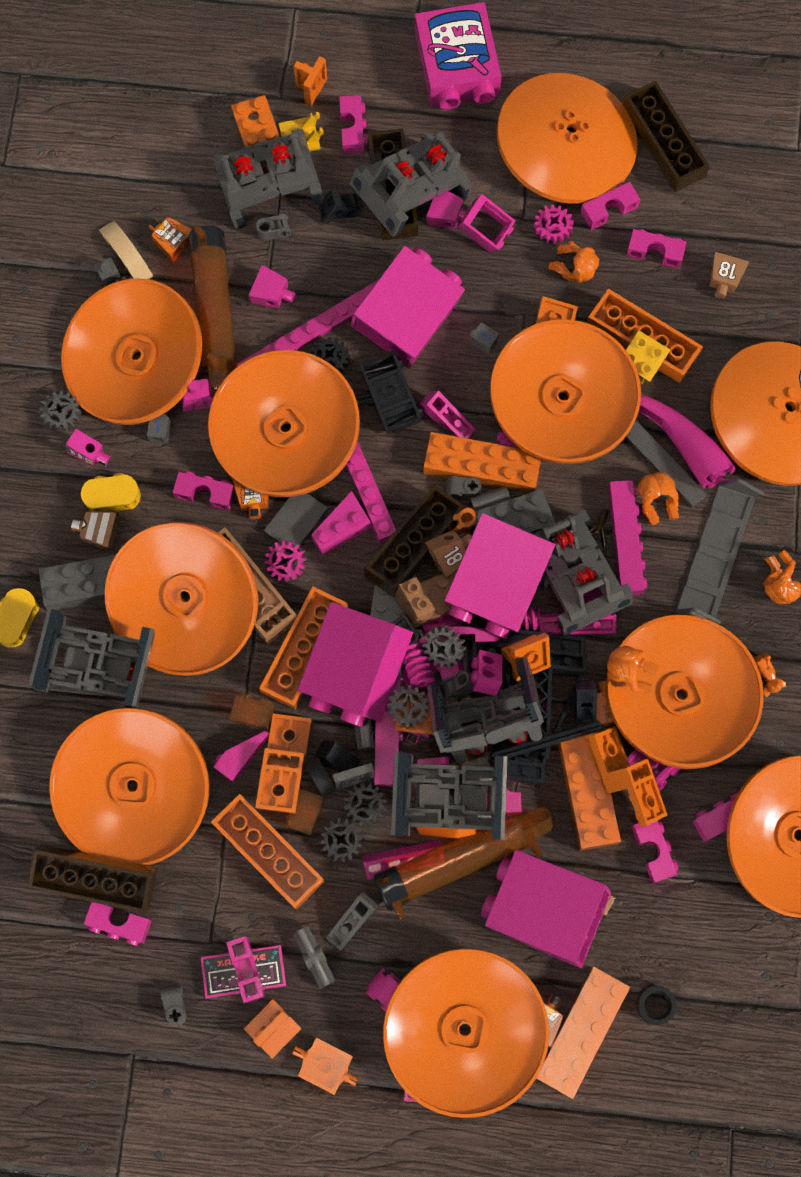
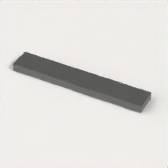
(663, 462)

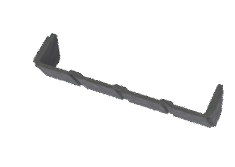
(717, 549)

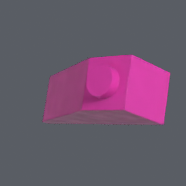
(446, 415)
(236, 759)

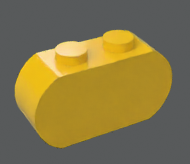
(111, 493)
(16, 616)

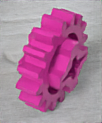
(551, 217)
(282, 554)

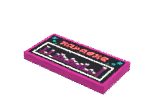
(221, 976)

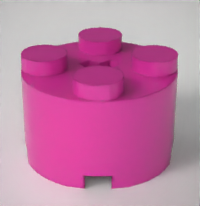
(382, 987)

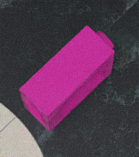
(494, 211)

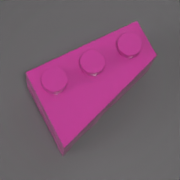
(341, 525)

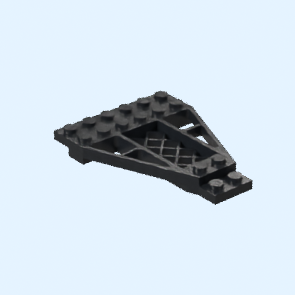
(566, 658)

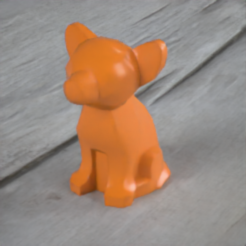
(464, 521)
(768, 673)

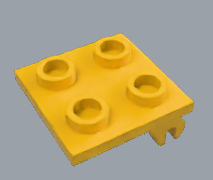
(308, 125)
(646, 355)

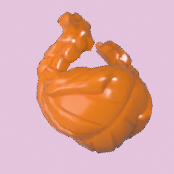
(585, 263)
(652, 487)
(779, 583)
(624, 664)

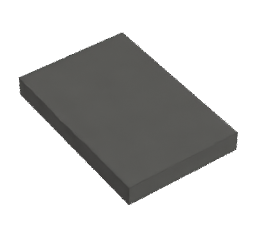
(296, 519)
(354, 776)

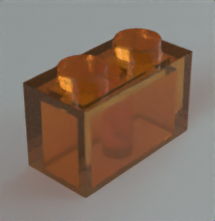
(252, 712)
(306, 813)

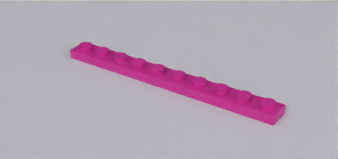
(317, 326)

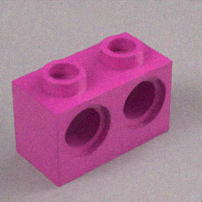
(487, 672)

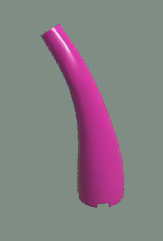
(697, 448)

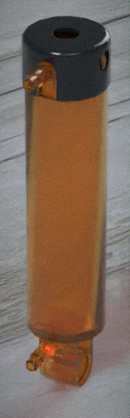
(212, 302)
(459, 858)

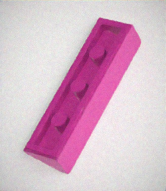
(606, 625)
(380, 861)

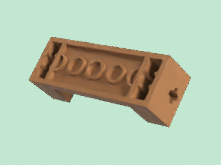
(424, 600)
(273, 613)

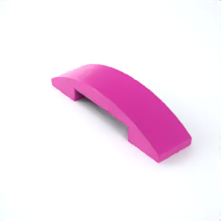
(480, 634)

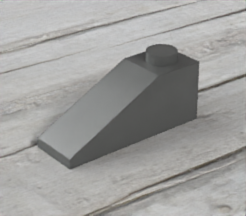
(353, 919)

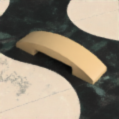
(125, 251)

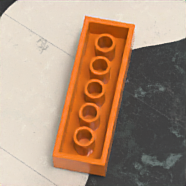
(625, 319)
(488, 462)
(292, 659)
(588, 798)
(268, 851)
(582, 1032)

